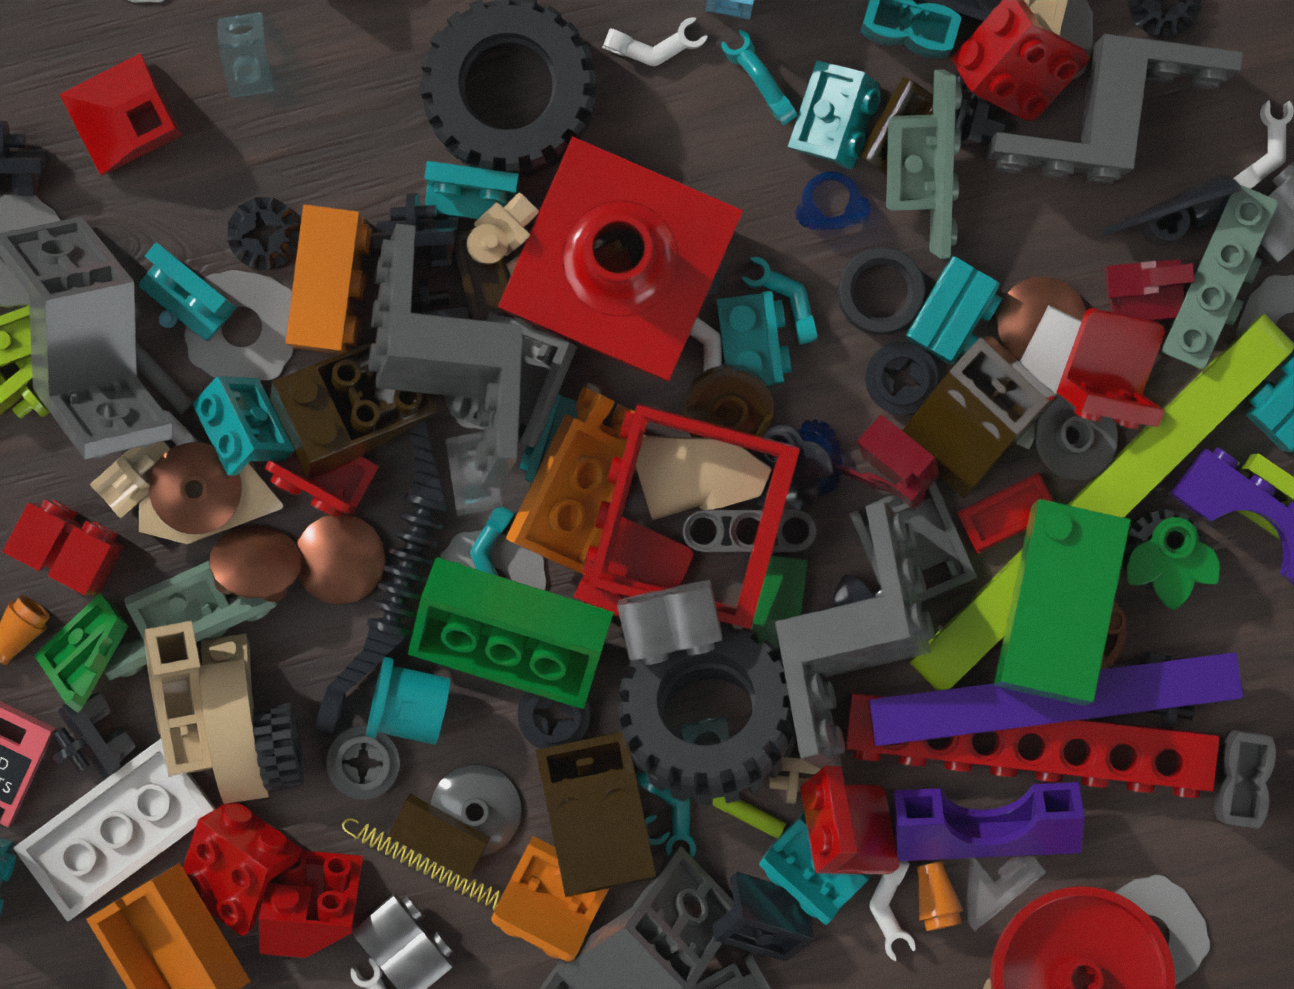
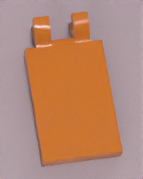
(571, 484)

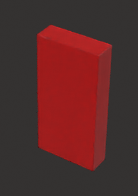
(1002, 513)

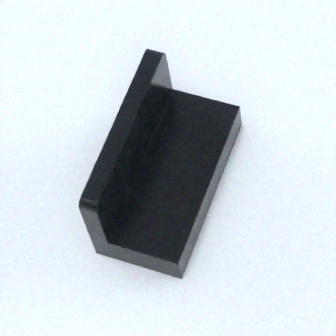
(764, 919)

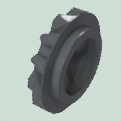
(347, 777)

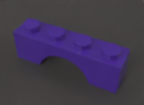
(1215, 488)
(1039, 823)

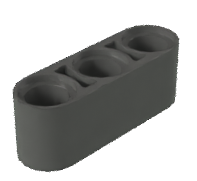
(726, 537)

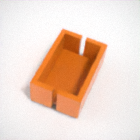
(328, 280)
(166, 938)

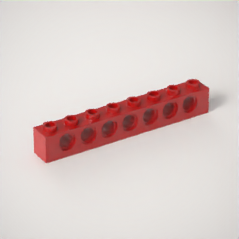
(1194, 752)

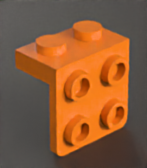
(537, 906)

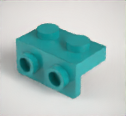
(791, 866)

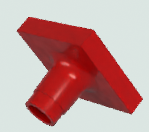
(631, 315)

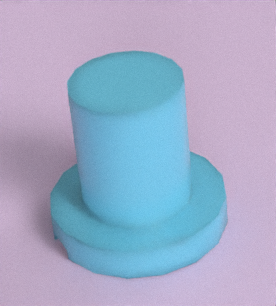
(167, 319)

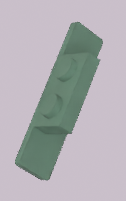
(923, 162)
(1219, 277)
(179, 600)

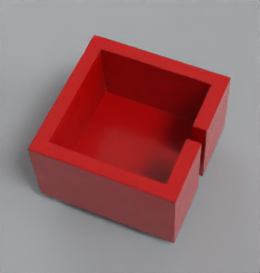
(74, 551)

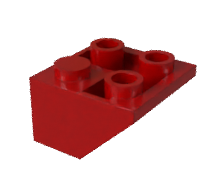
(121, 114)
(310, 904)

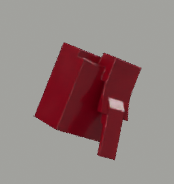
(1148, 288)
(896, 458)

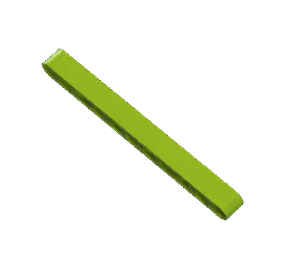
(1117, 488)

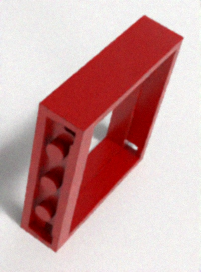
(621, 476)

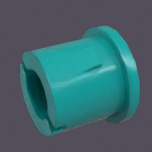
(408, 704)

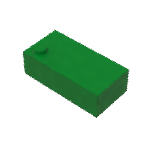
(1062, 602)
(509, 632)

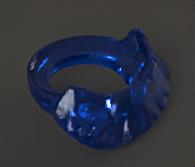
(854, 213)
(825, 436)

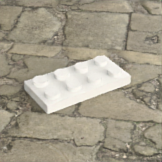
(113, 831)

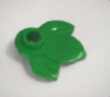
(1171, 569)

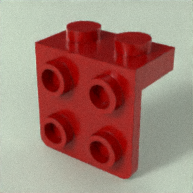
(1018, 61)
(1112, 368)
(334, 490)
(640, 556)
(848, 825)
(234, 860)

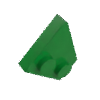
(82, 651)

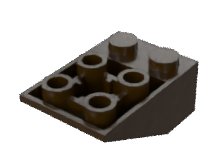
(339, 413)
(978, 413)
(595, 814)

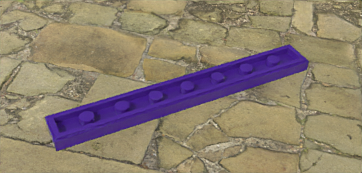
(998, 708)

